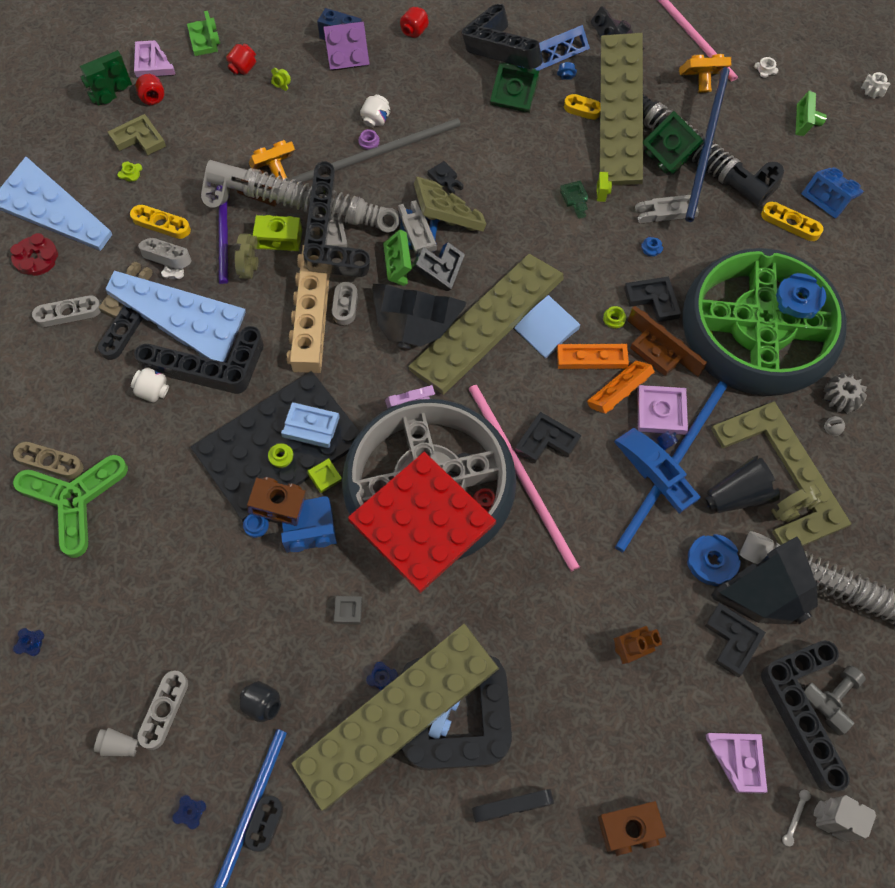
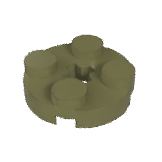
(245, 257)
(796, 502)

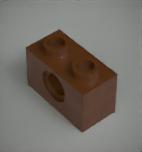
(286, 511)
(644, 816)

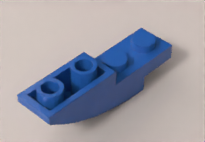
(659, 467)

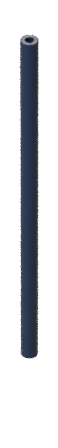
(700, 173)

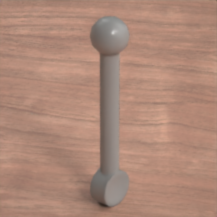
(788, 839)

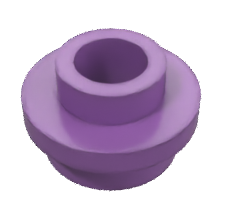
(368, 135)

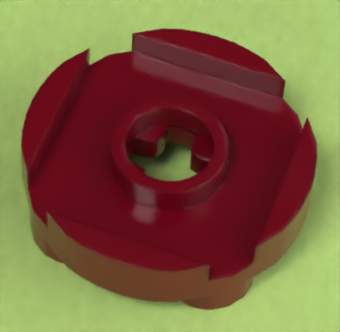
(38, 244)

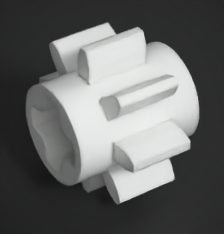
(876, 85)

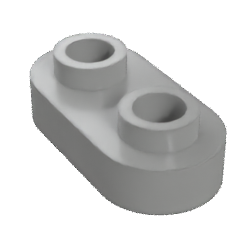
(344, 304)

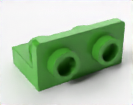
(203, 37)
(397, 257)

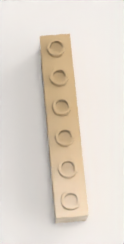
(311, 358)

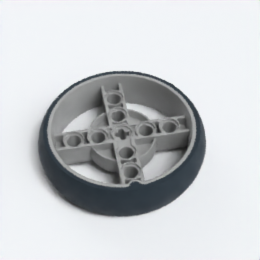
(414, 419)

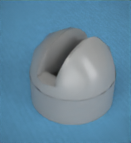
(837, 429)

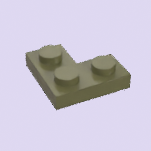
(139, 131)

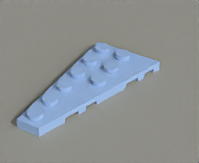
(41, 201)
(187, 317)

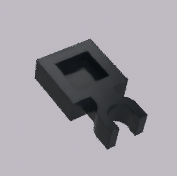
(445, 175)

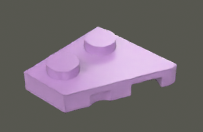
(151, 60)
(422, 393)
(741, 760)

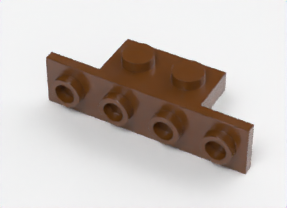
(661, 347)

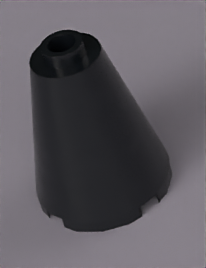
(744, 488)

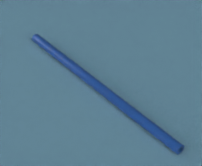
(677, 456)
(255, 797)

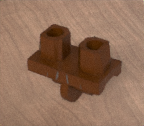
(636, 644)

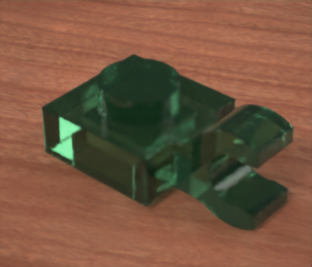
(575, 195)

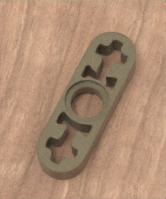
(41, 453)

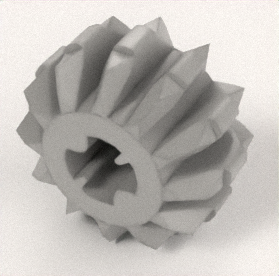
(845, 393)

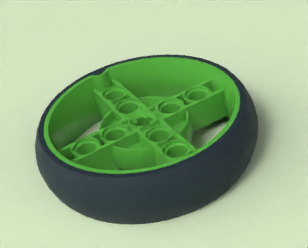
(761, 322)

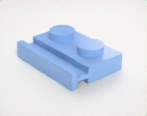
(310, 425)

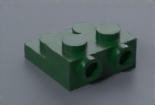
(105, 77)
(514, 87)
(672, 143)

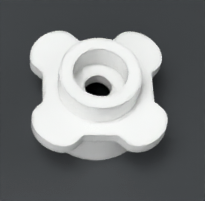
(766, 67)
(171, 273)

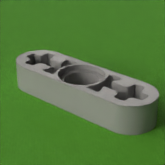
(165, 253)
(60, 306)
(177, 692)

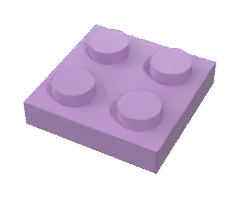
(662, 409)

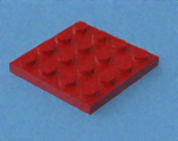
(422, 521)

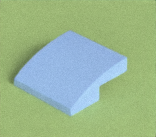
(547, 326)

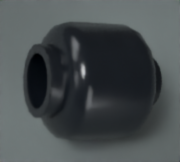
(260, 701)

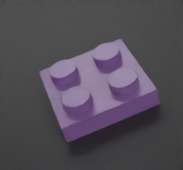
(346, 45)

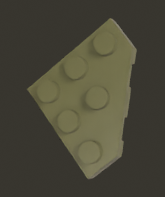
(439, 205)

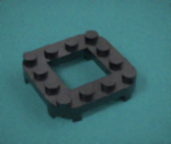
(469, 751)

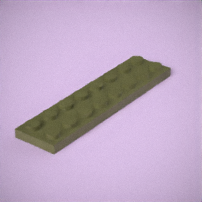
(622, 108)
(485, 323)
(394, 716)

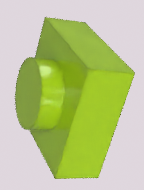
(603, 186)
(324, 475)

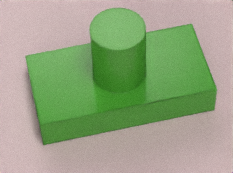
(806, 114)

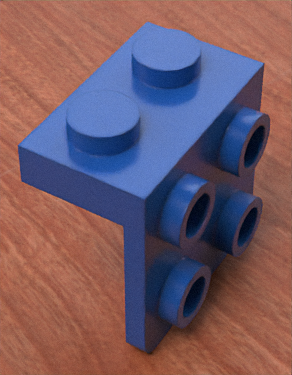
(313, 528)

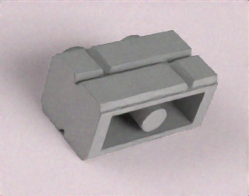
(844, 818)

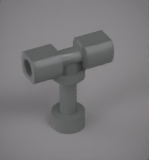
(830, 704)

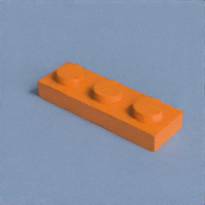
(592, 356)
(620, 386)

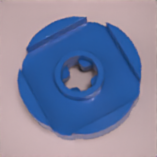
(793, 305)
(700, 564)

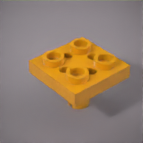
(705, 67)
(272, 157)

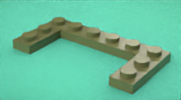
(828, 515)

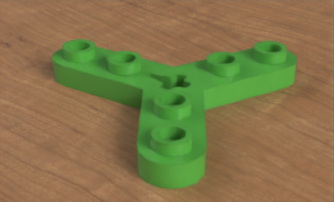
(72, 521)

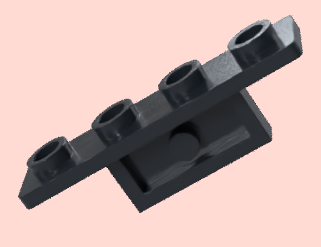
(607, 25)

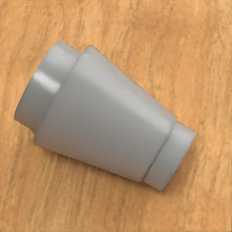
(115, 743)

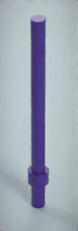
(223, 242)

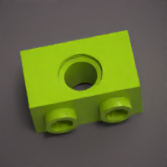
(278, 232)

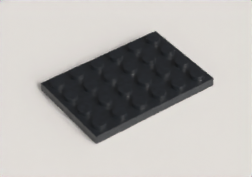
(241, 447)

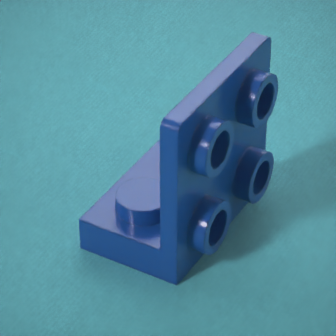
(831, 191)

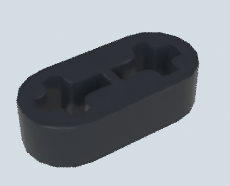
(257, 822)

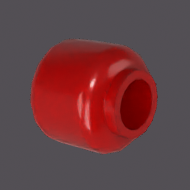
(414, 22)
(241, 59)
(149, 89)

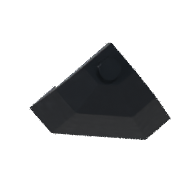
(413, 315)
(774, 590)

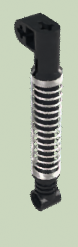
(727, 169)

